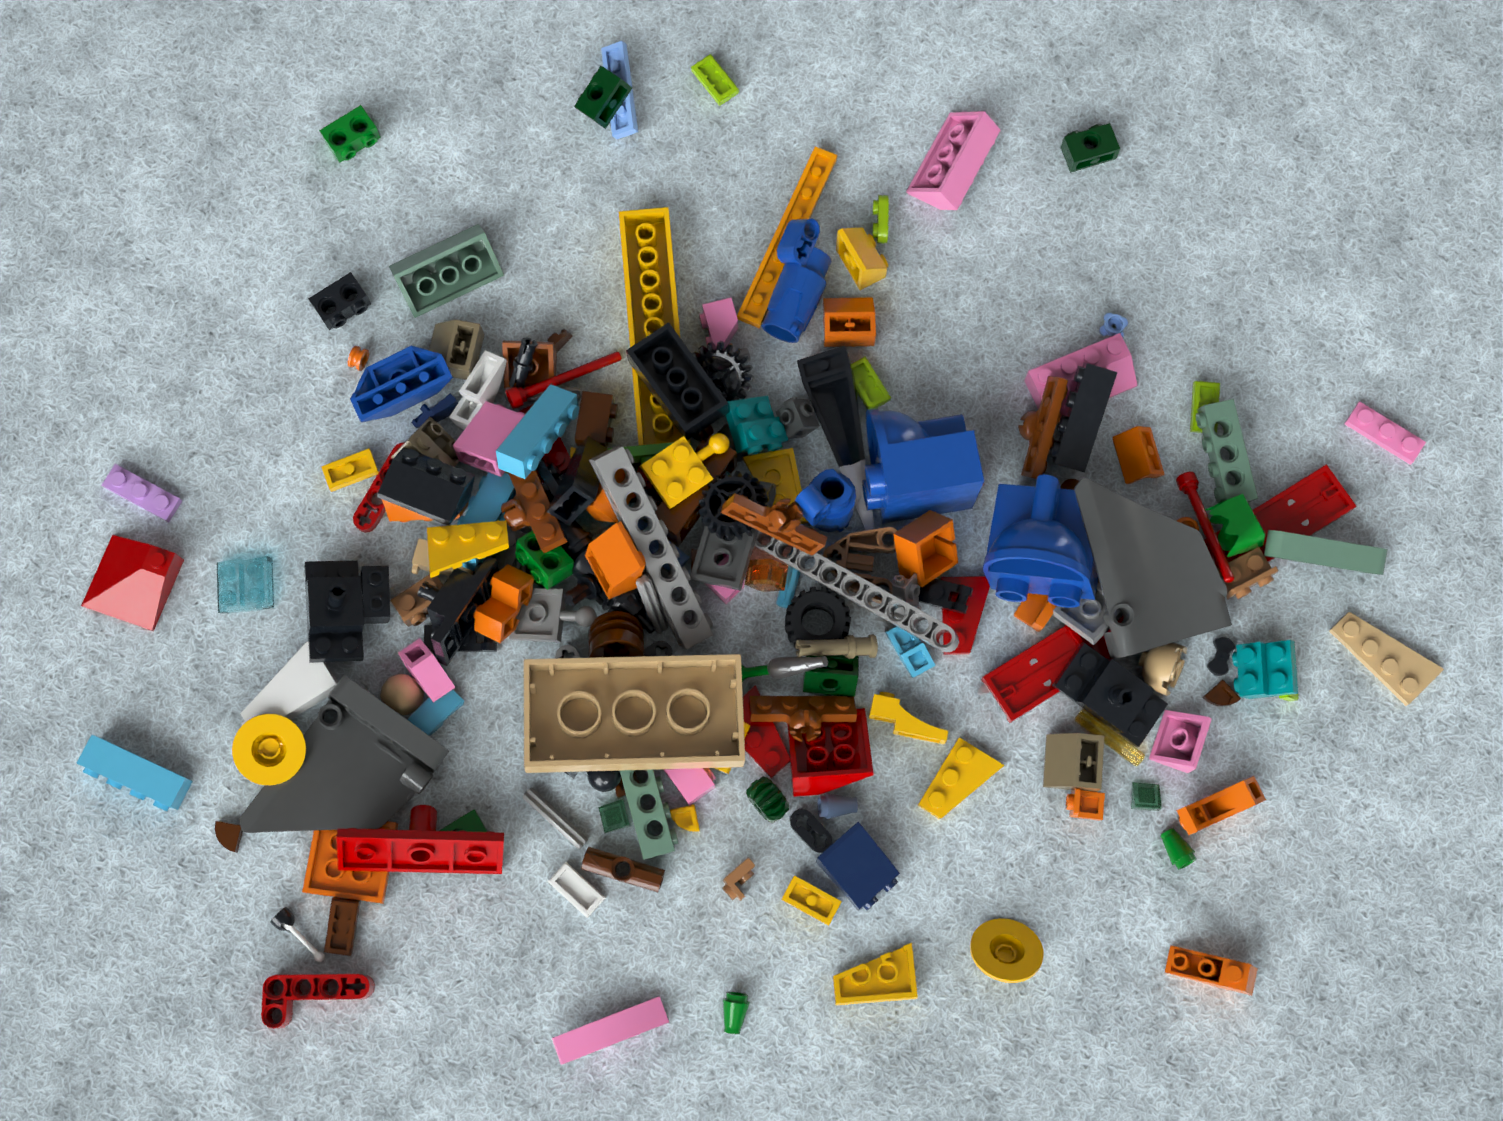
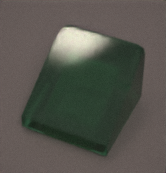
(1146, 797)
(614, 816)

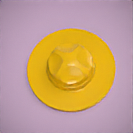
(269, 749)
(1006, 950)

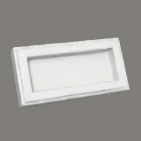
(576, 889)

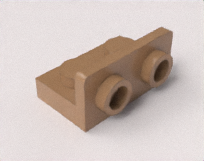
(1249, 571)
(411, 606)
(741, 875)

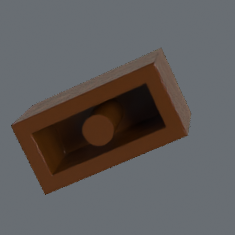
(595, 418)

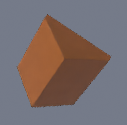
(544, 362)

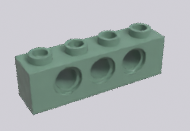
(1231, 440)
(649, 844)

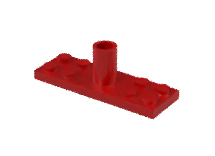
(420, 848)

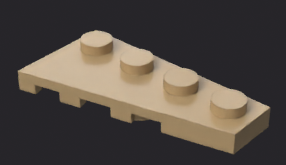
(1392, 662)

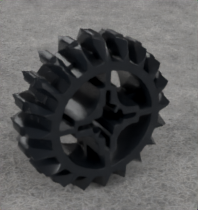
(714, 366)
(721, 523)

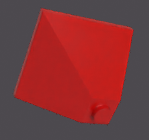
(133, 582)
(832, 759)

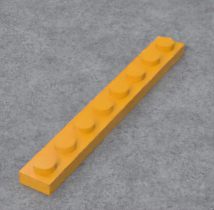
(799, 207)

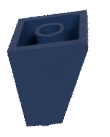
(858, 867)

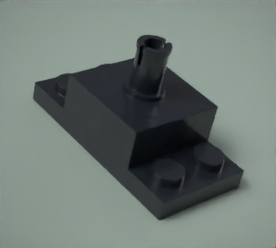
(454, 606)
(334, 611)
(1110, 694)

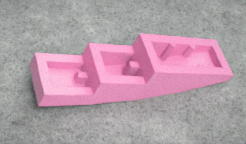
(610, 1030)

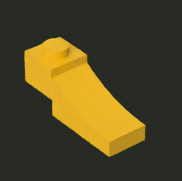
(887, 709)

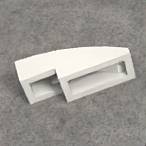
(478, 388)

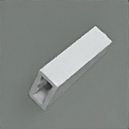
(293, 688)

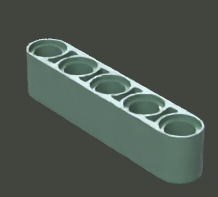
(1325, 552)

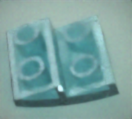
(245, 585)

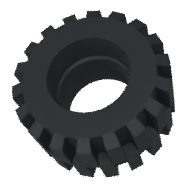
(817, 600)

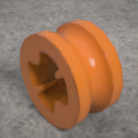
(358, 358)

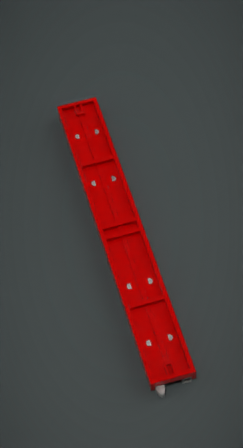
(1029, 677)

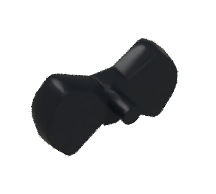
(1219, 665)

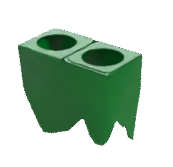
(1240, 526)

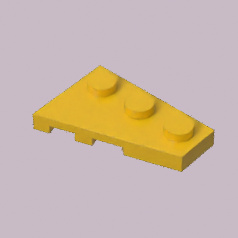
(457, 544)

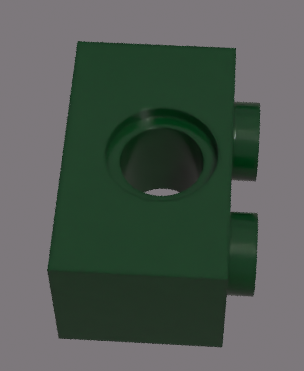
(603, 97)
(1080, 157)
(836, 678)

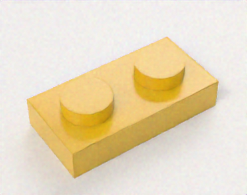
(350, 470)
(811, 900)

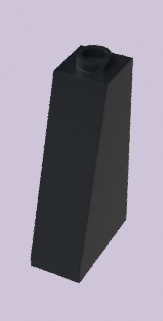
(578, 484)

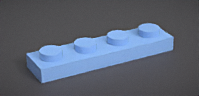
(616, 61)

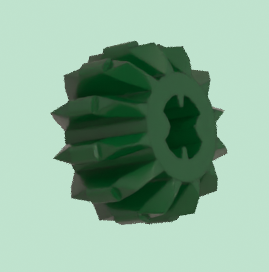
(767, 799)

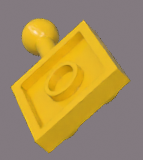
(679, 470)

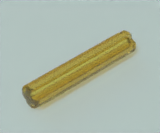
(1111, 738)

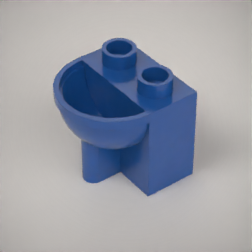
(919, 465)
(1039, 545)

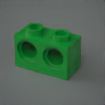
(346, 129)
(538, 561)

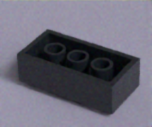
(677, 381)
(1083, 417)

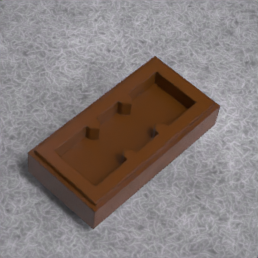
(342, 926)

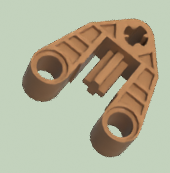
(863, 541)

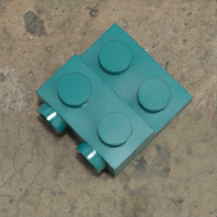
(755, 426)
(1265, 669)

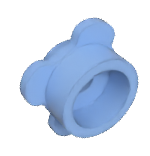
(1113, 319)

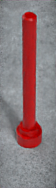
(517, 396)
(1188, 485)

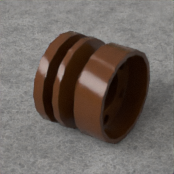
(616, 636)

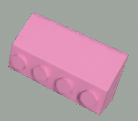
(954, 159)
(1109, 353)

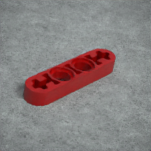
(362, 511)

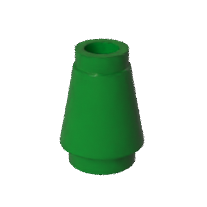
(1178, 850)
(734, 1010)

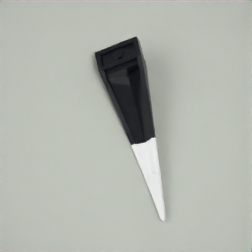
(833, 395)

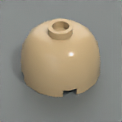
(1162, 666)

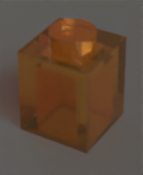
(766, 575)

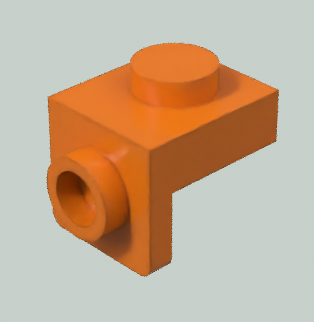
(1085, 804)

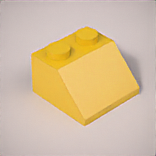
(860, 256)

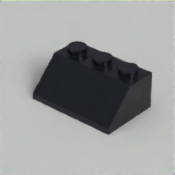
(426, 486)

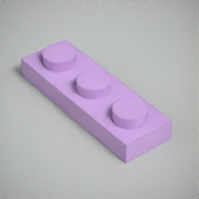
(141, 493)

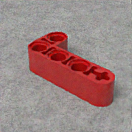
(318, 991)

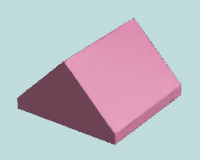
(1180, 740)

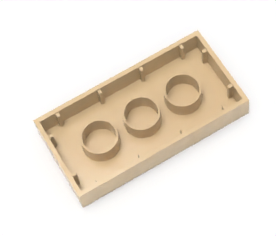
(633, 713)

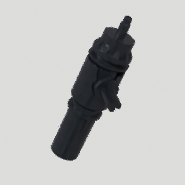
(588, 584)

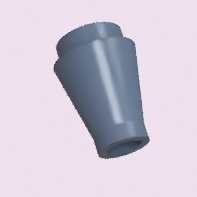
(836, 805)

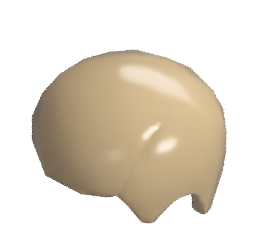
(402, 694)

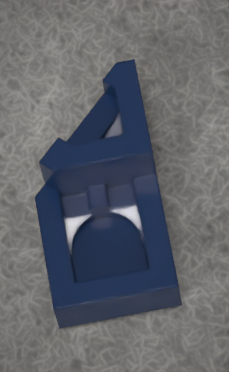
(438, 412)

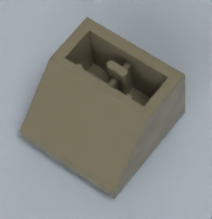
(459, 344)
(433, 442)
(1073, 761)

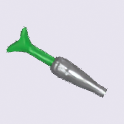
(784, 667)

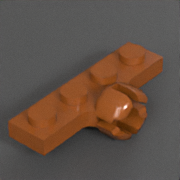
(1040, 426)
(530, 509)
(776, 521)
(802, 713)

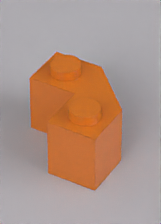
(498, 614)

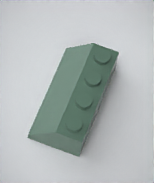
(446, 270)

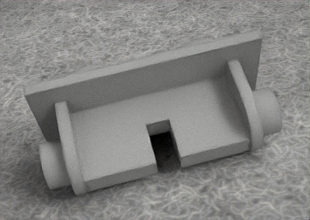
(908, 591)

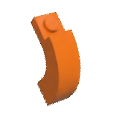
(1220, 805)

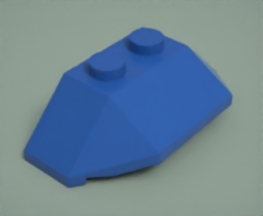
(399, 383)

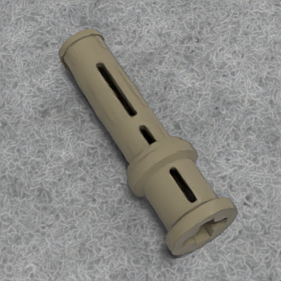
(848, 646)

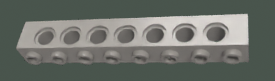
(605, 467)

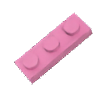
(1385, 433)

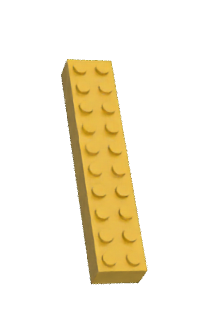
(650, 305)

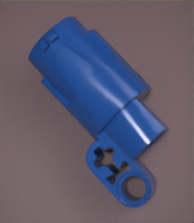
(799, 283)
(826, 513)

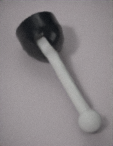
(284, 921)

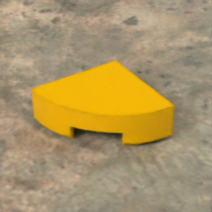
(686, 818)

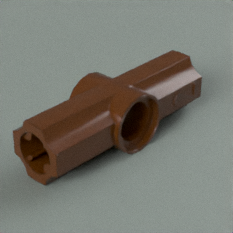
(606, 864)

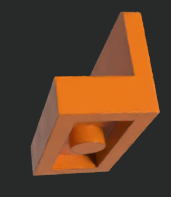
(1138, 454)
(1035, 611)

